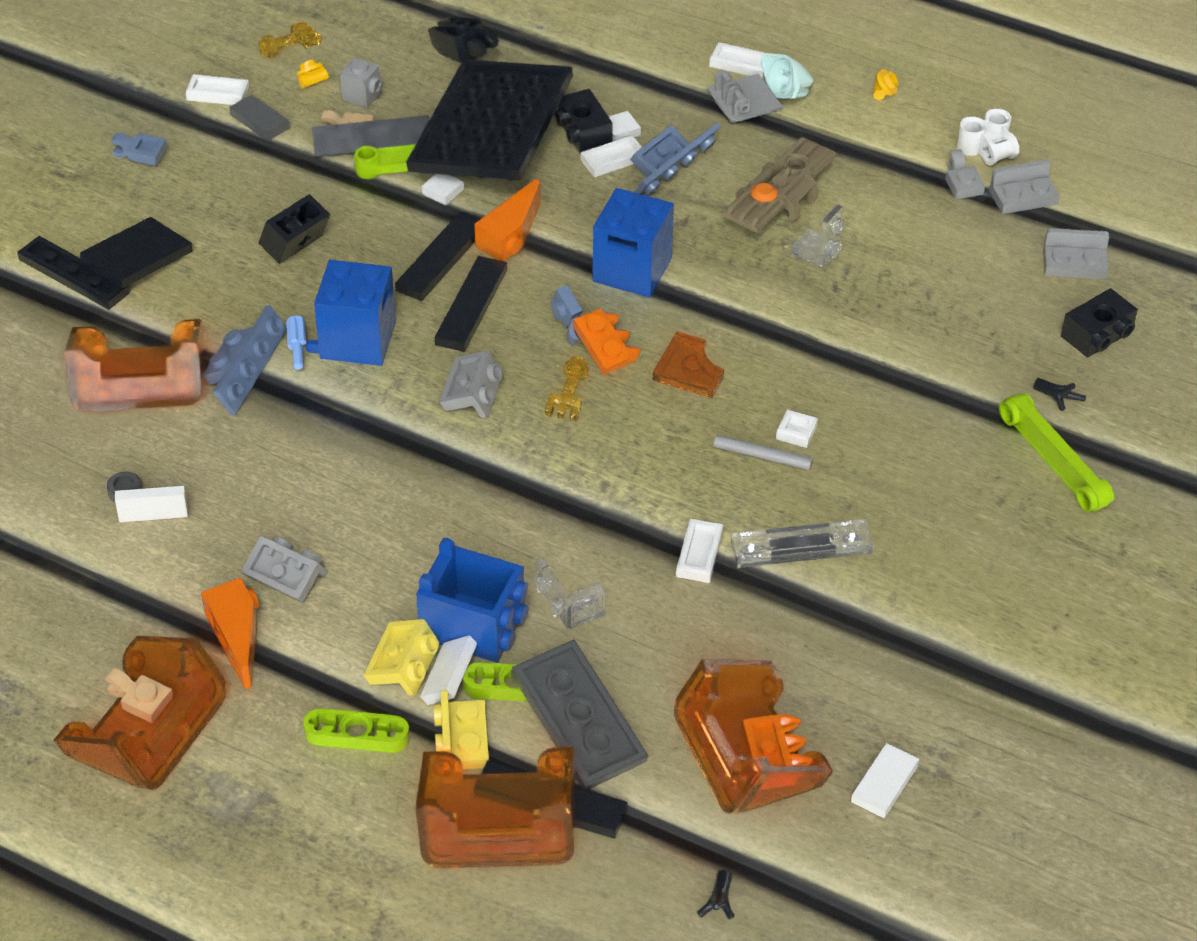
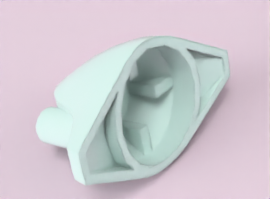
(785, 76)

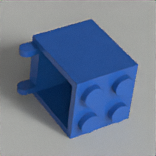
(632, 242)
(354, 313)
(473, 597)

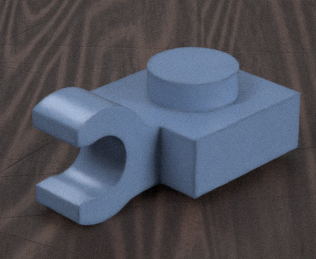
(142, 149)
(566, 309)

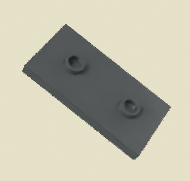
(579, 713)

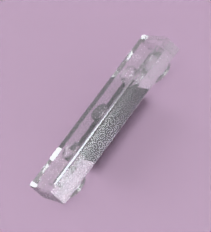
(801, 543)

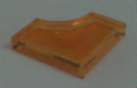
(687, 367)

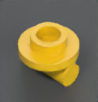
(311, 73)
(885, 83)

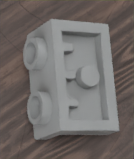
(1023, 187)
(1076, 253)
(472, 383)
(282, 568)

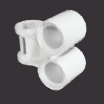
(988, 137)

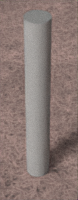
(763, 452)

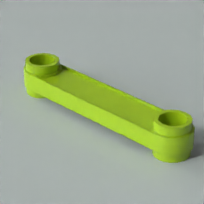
(372, 161)
(1090, 491)

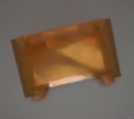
(134, 376)
(711, 721)
(135, 748)
(496, 816)

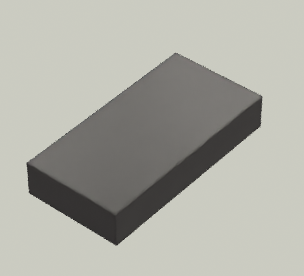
(259, 117)

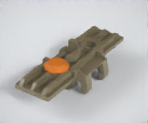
(763, 200)

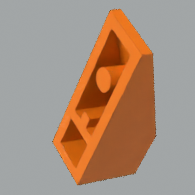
(508, 225)
(233, 619)

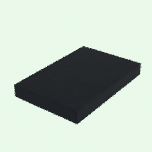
(136, 252)

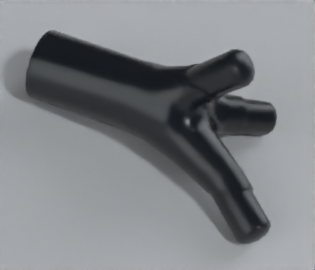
(1058, 392)
(719, 896)

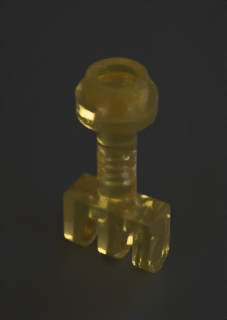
(299, 33)
(575, 370)

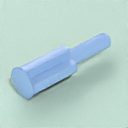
(296, 339)

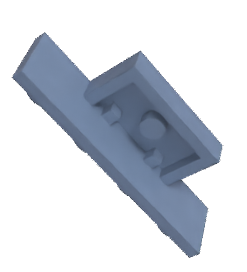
(665, 153)
(243, 359)

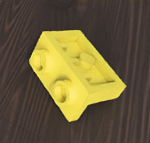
(403, 655)
(462, 730)

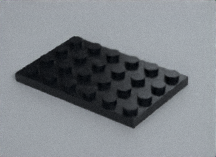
(490, 120)

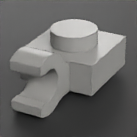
(963, 180)

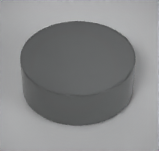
(122, 481)

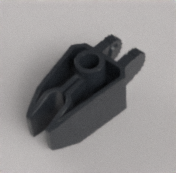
(462, 38)

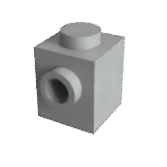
(360, 82)

